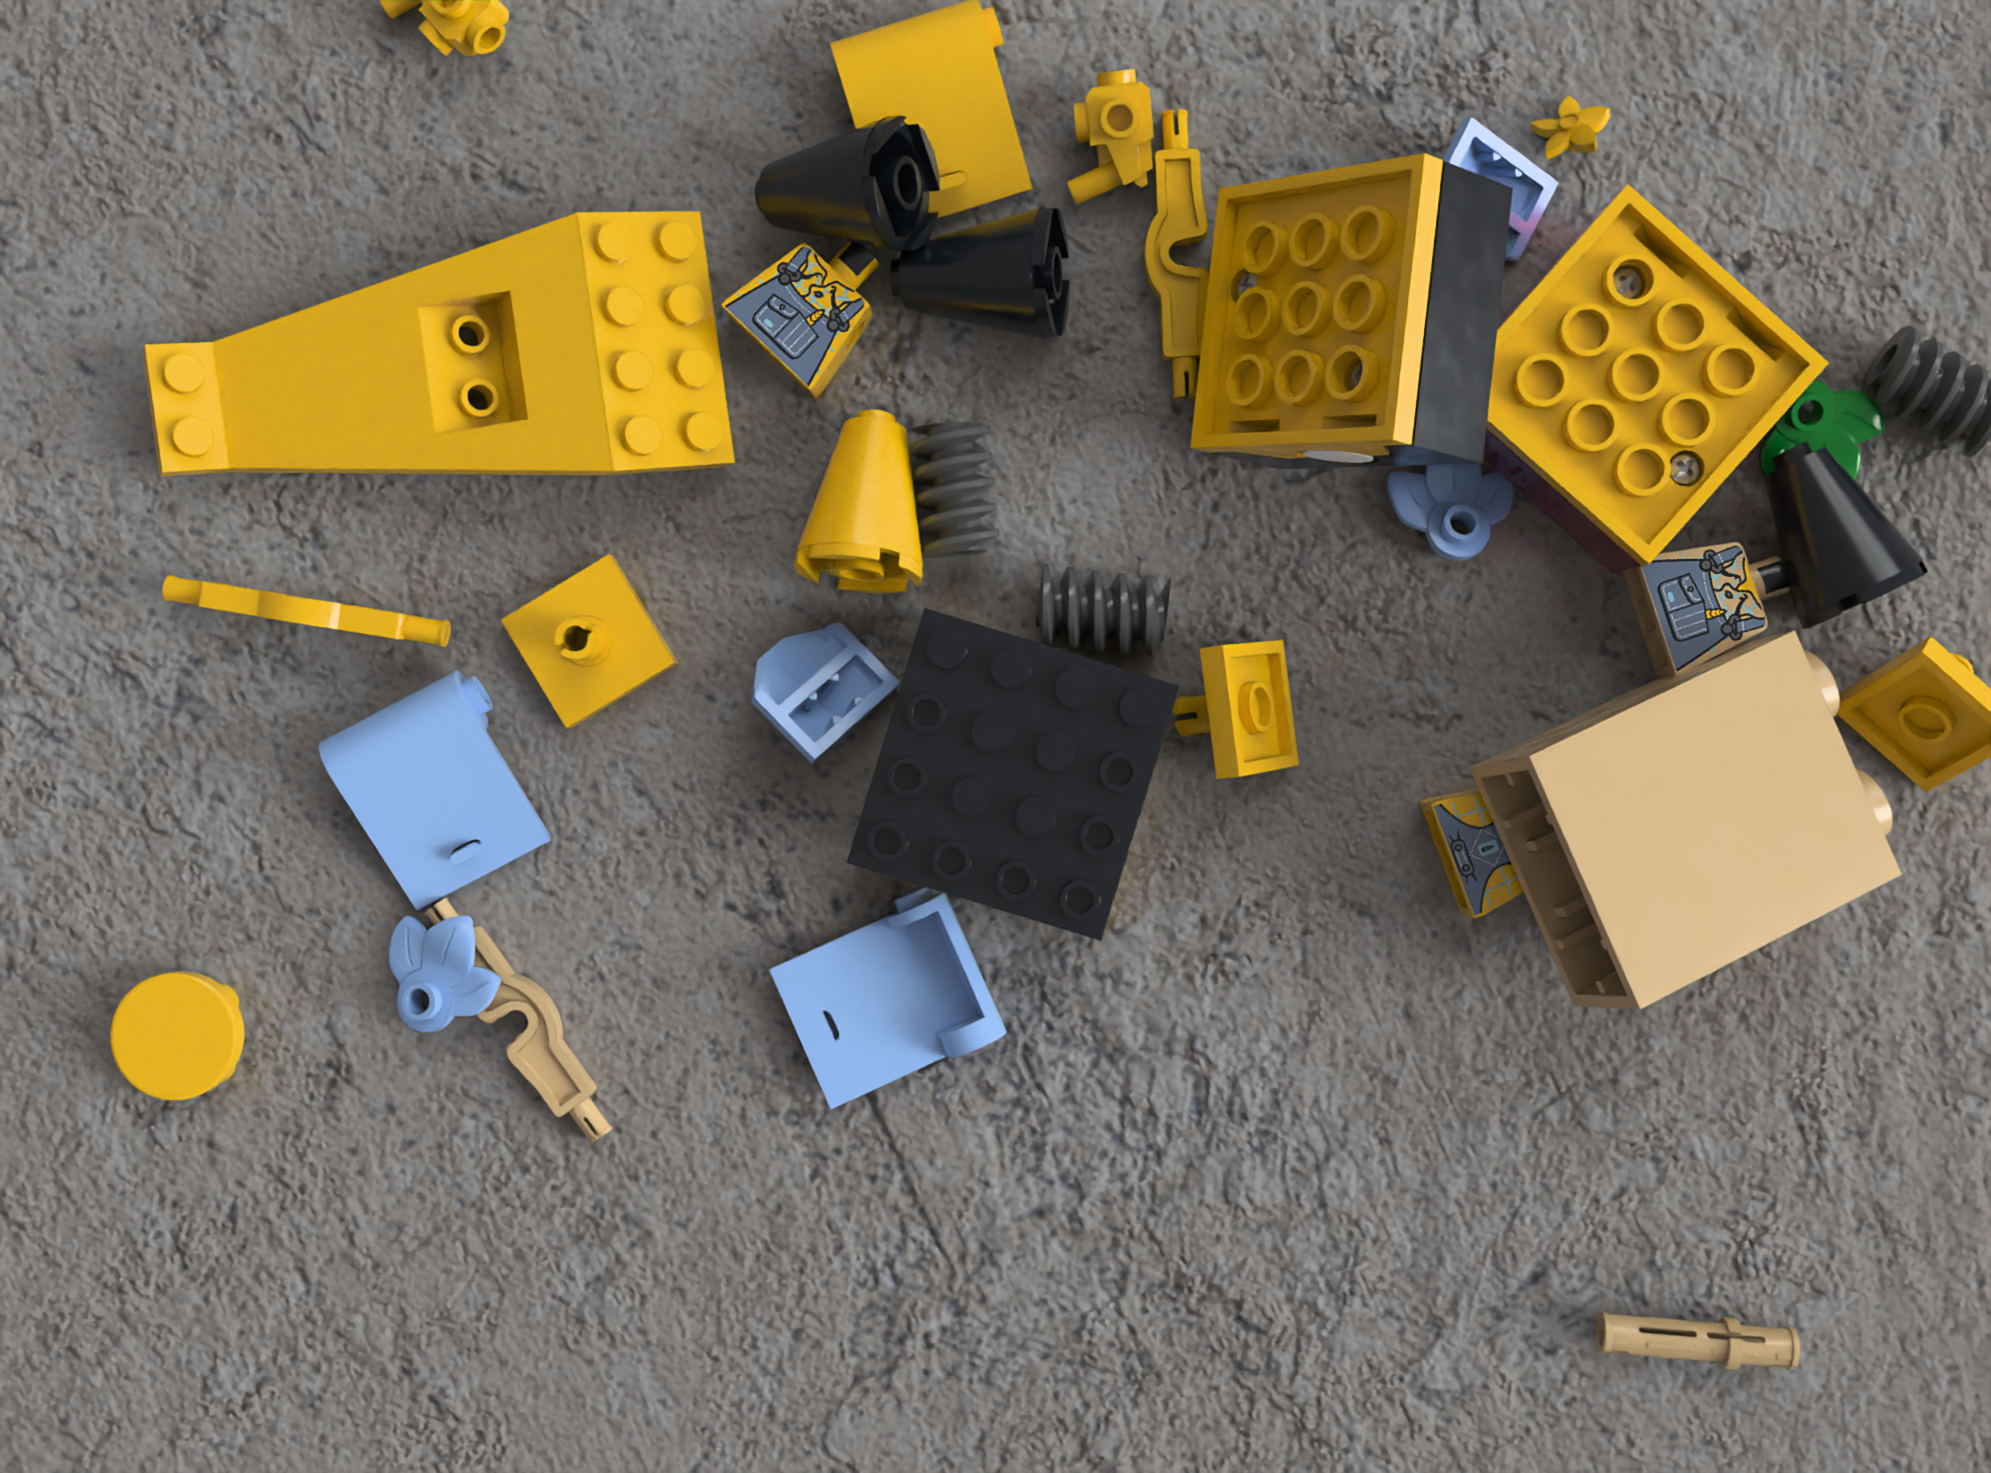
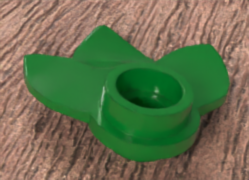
(1837, 422)

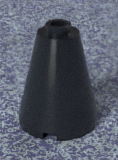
(857, 187)
(992, 275)
(1833, 537)

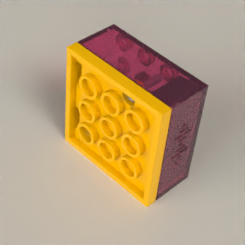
(1635, 382)

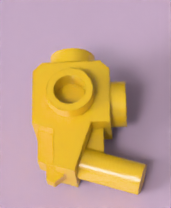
(457, 24)
(1121, 125)

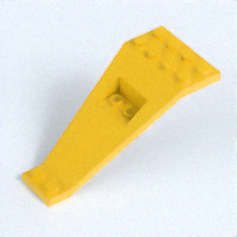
(586, 353)

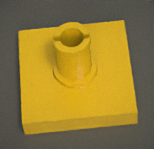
(589, 641)
(1243, 709)
(1923, 713)

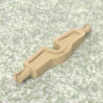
(540, 1049)

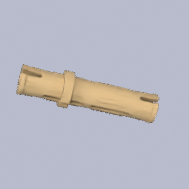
(1698, 1340)

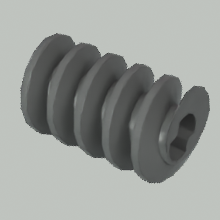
(1936, 385)
(954, 489)
(1102, 611)

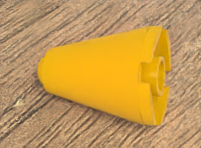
(865, 511)

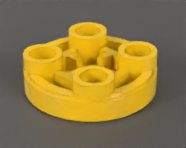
(177, 1035)

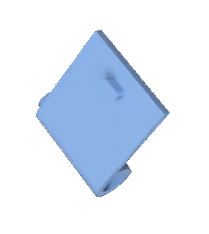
(430, 782)
(894, 993)

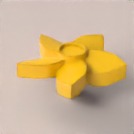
(1573, 129)

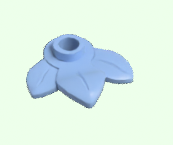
(1450, 493)
(443, 967)

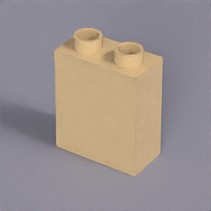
(1689, 822)

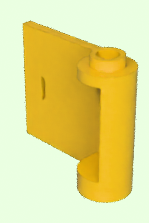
(948, 82)

